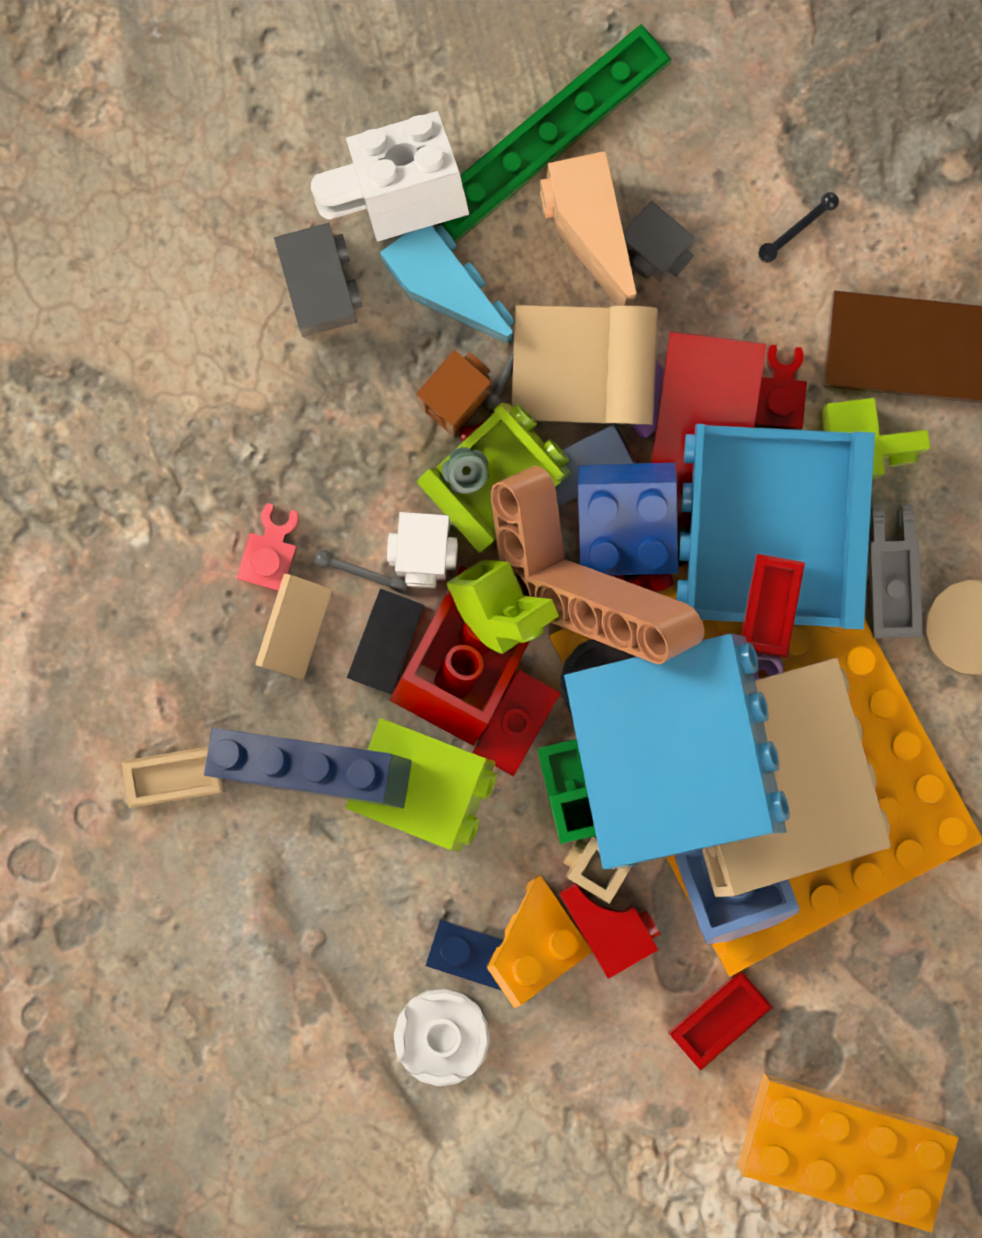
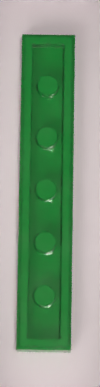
(557, 126)

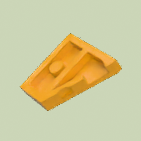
(537, 945)

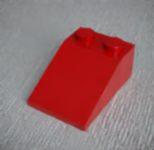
(455, 676)

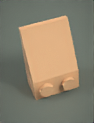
(588, 220)

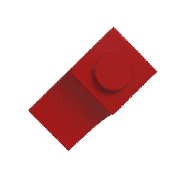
(614, 935)

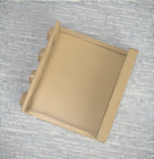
(824, 781)

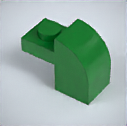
(566, 791)

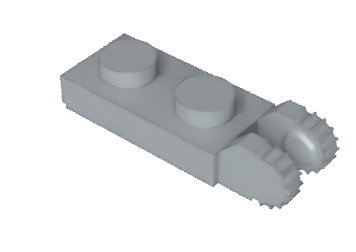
(894, 577)

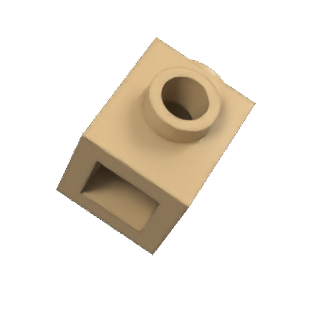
(588, 872)

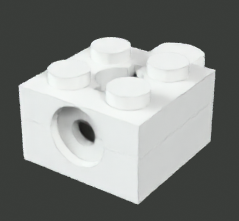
(398, 175)

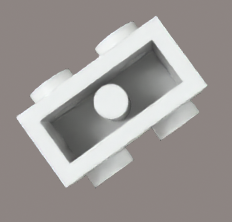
(422, 549)

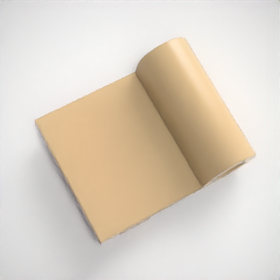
(585, 363)

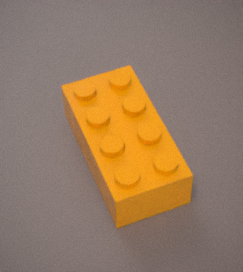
(847, 1152)

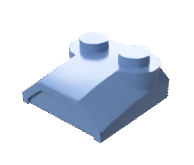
(732, 916)

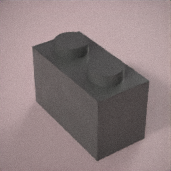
(317, 280)

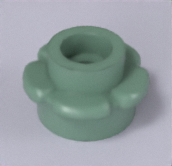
(467, 482)

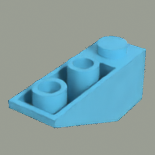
(435, 278)

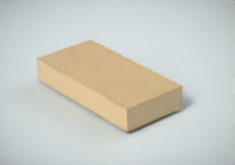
(293, 626)
(168, 777)

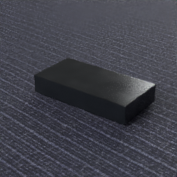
(386, 641)

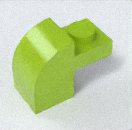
(862, 417)
(496, 607)

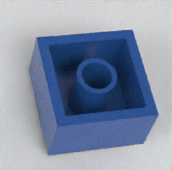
(628, 518)

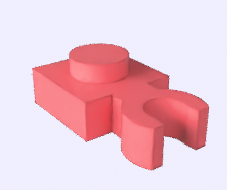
(268, 556)

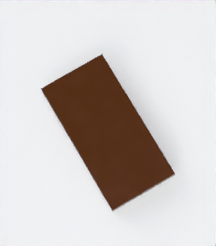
(904, 347)

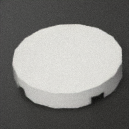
(441, 1037)

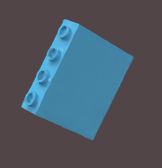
(781, 498)
(676, 752)

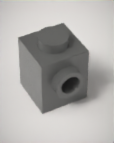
(657, 244)

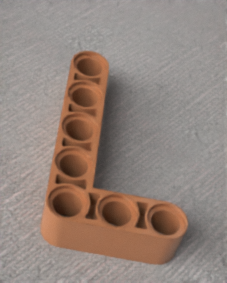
(585, 599)

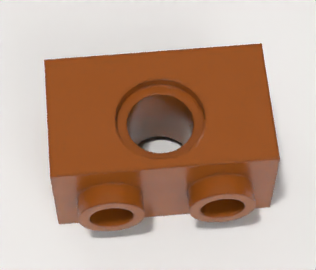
(455, 391)

